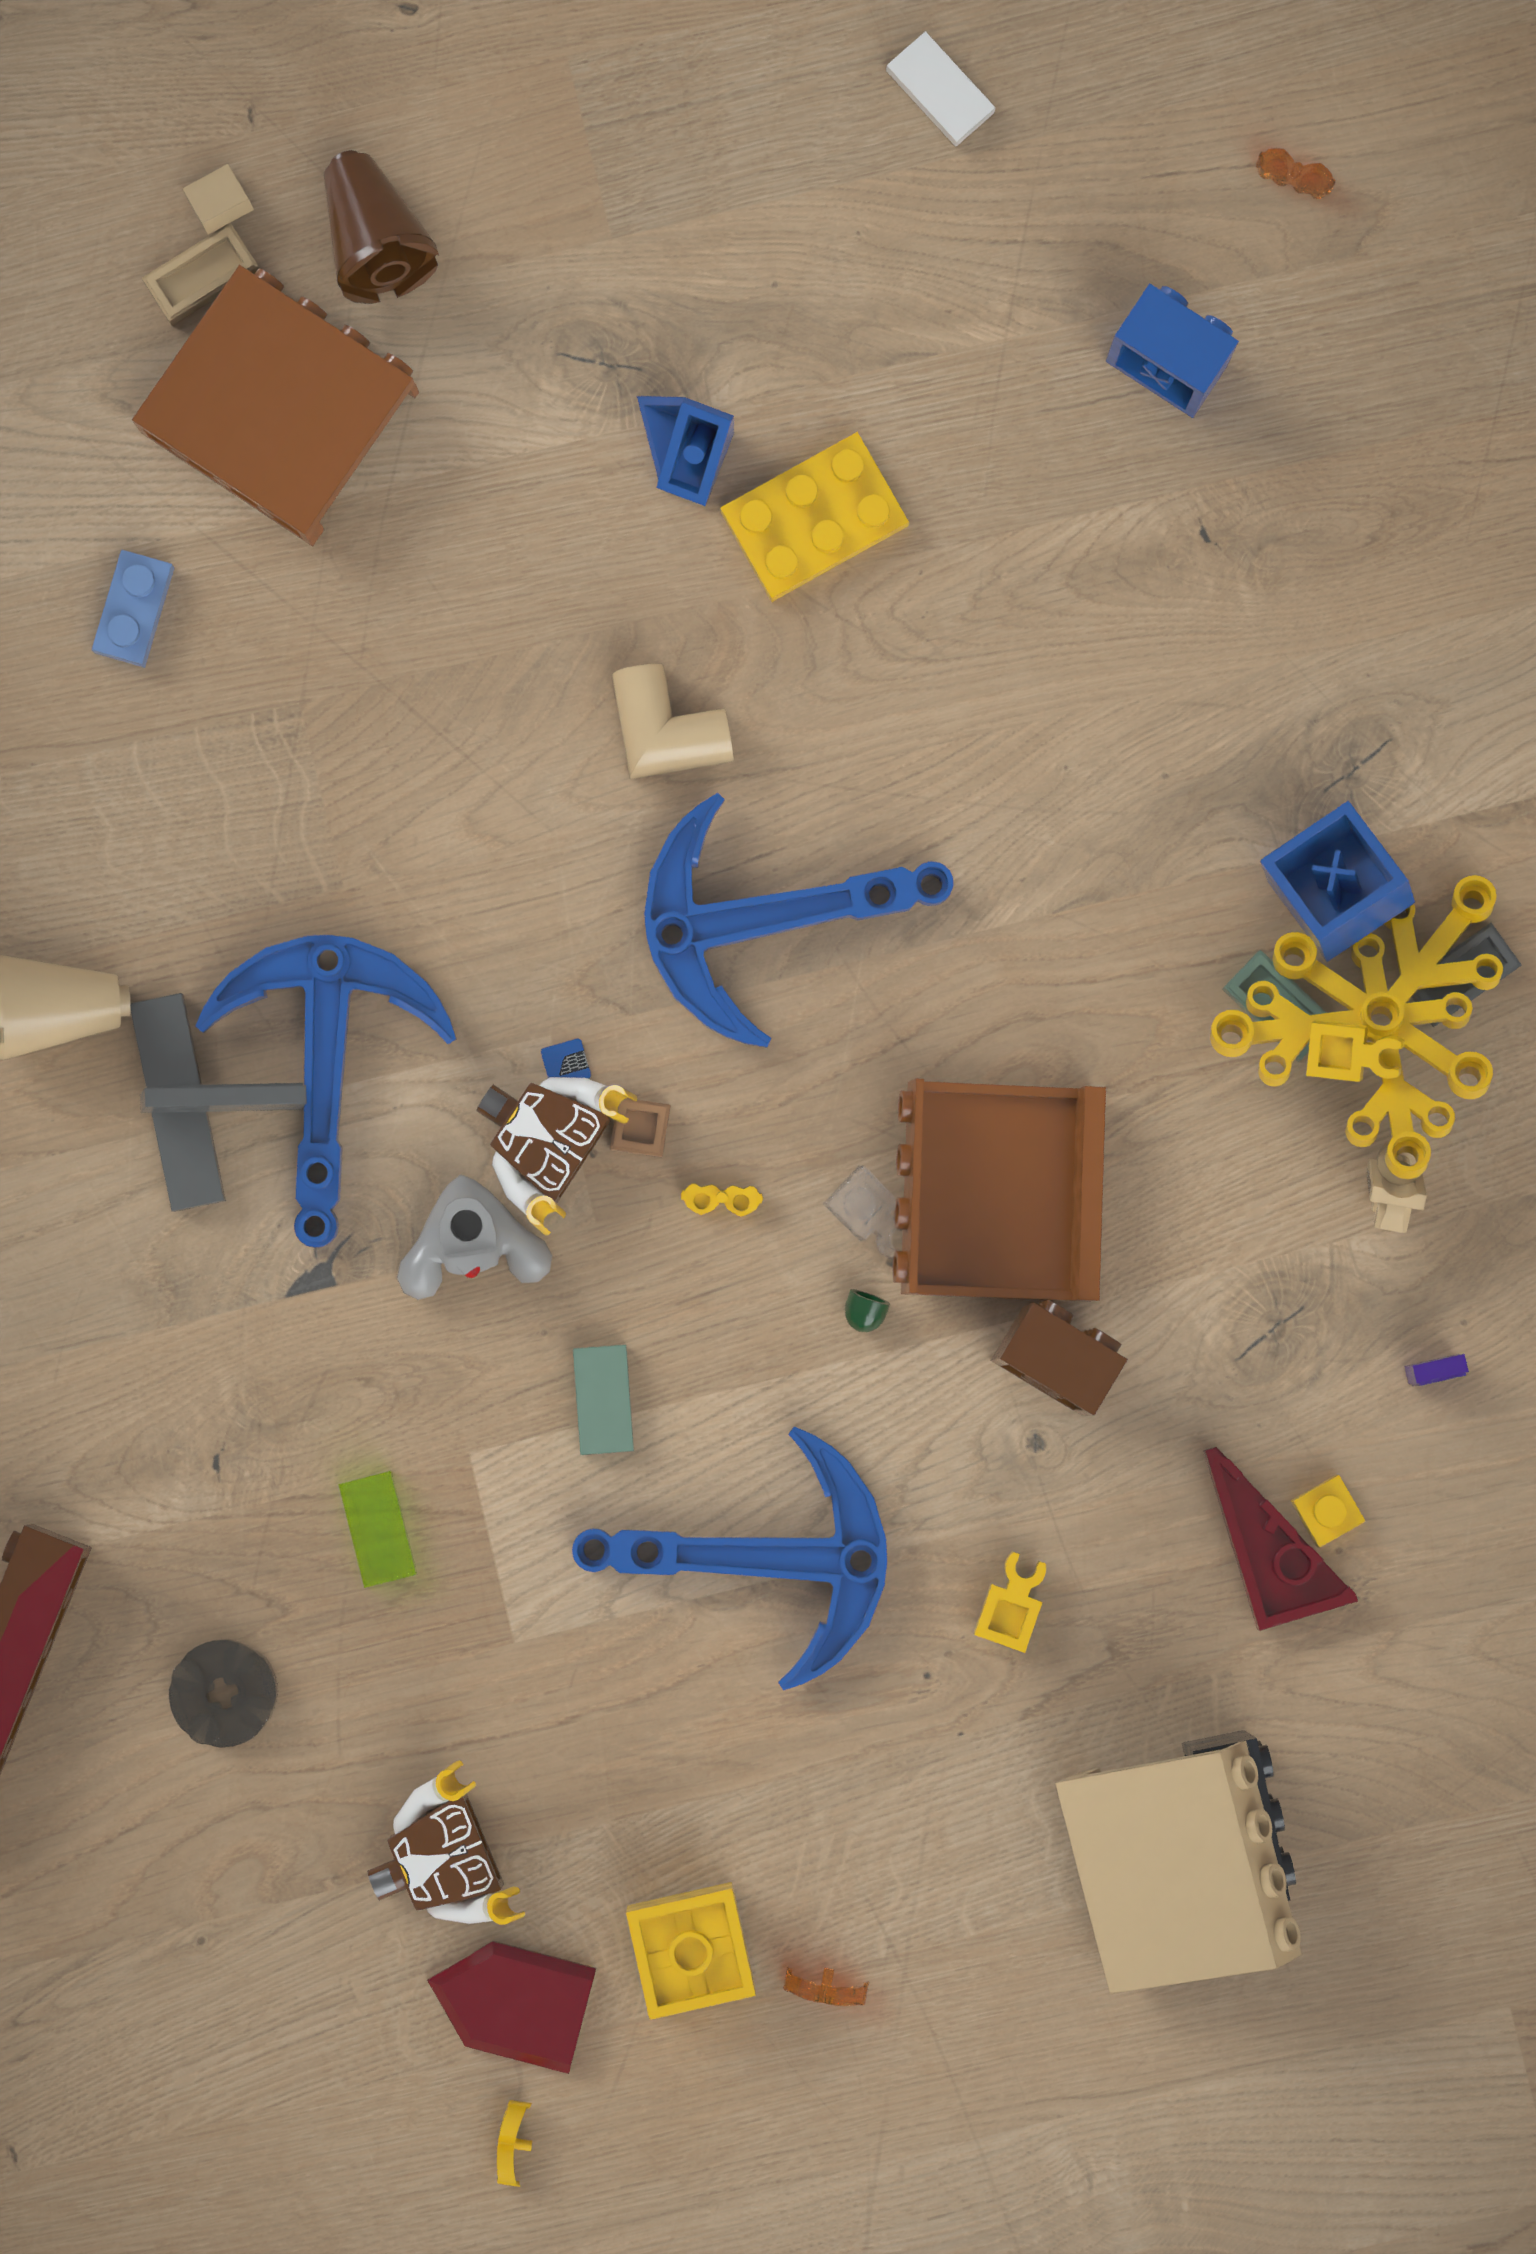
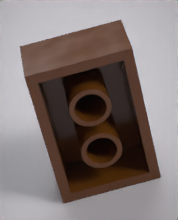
(1059, 1358)

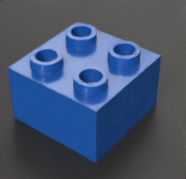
(1172, 349)
(1337, 881)

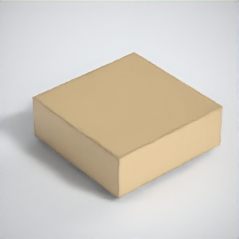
(218, 199)

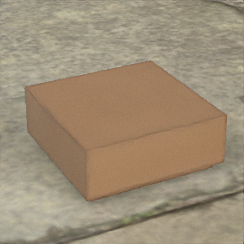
(644, 1130)

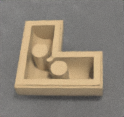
(656, 739)

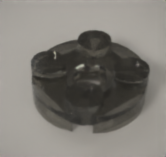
(207, 1720)

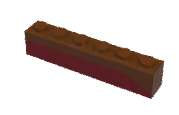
(32, 1607)

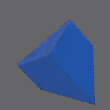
(686, 444)

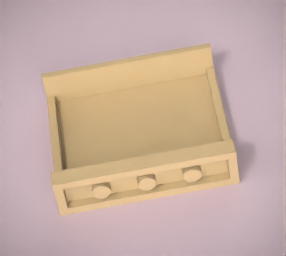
(1179, 1870)

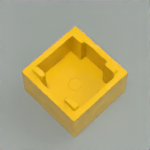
(690, 1950)

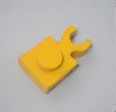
(1343, 1052)
(1009, 1612)

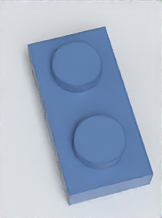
(133, 608)

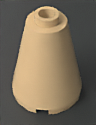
(55, 1004)

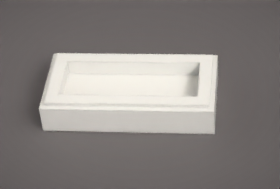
(940, 89)

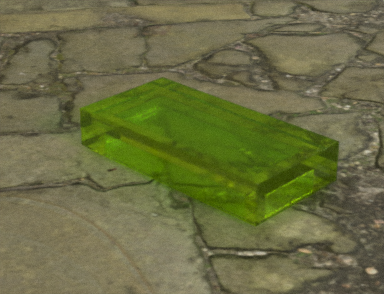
(377, 1529)

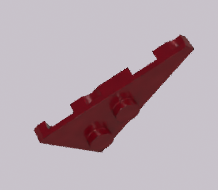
(1277, 1566)

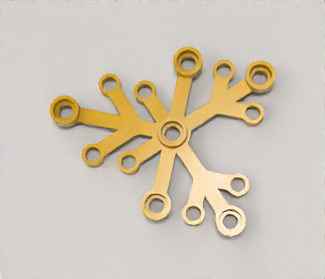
(1417, 971)

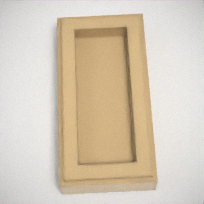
(198, 273)

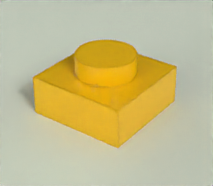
(1328, 1511)

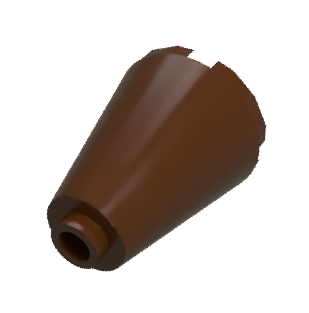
(374, 232)

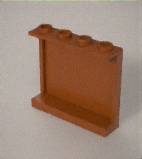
(274, 401)
(1000, 1191)

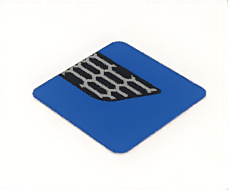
(566, 1060)

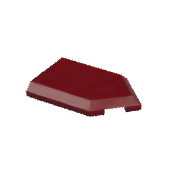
(516, 2003)

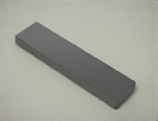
(182, 1137)

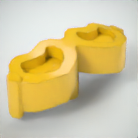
(736, 1199)
(508, 2142)

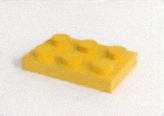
(814, 516)

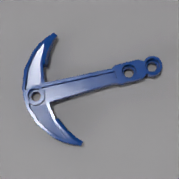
(739, 920)
(326, 1028)
(798, 1558)

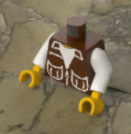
(548, 1138)
(444, 1857)

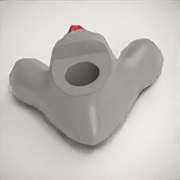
(468, 1236)

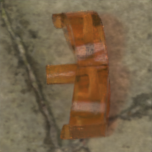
(1306, 179)
(825, 1991)

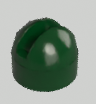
(865, 1311)

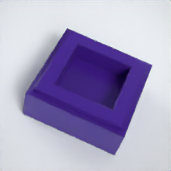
(1436, 1370)

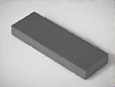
(223, 1097)

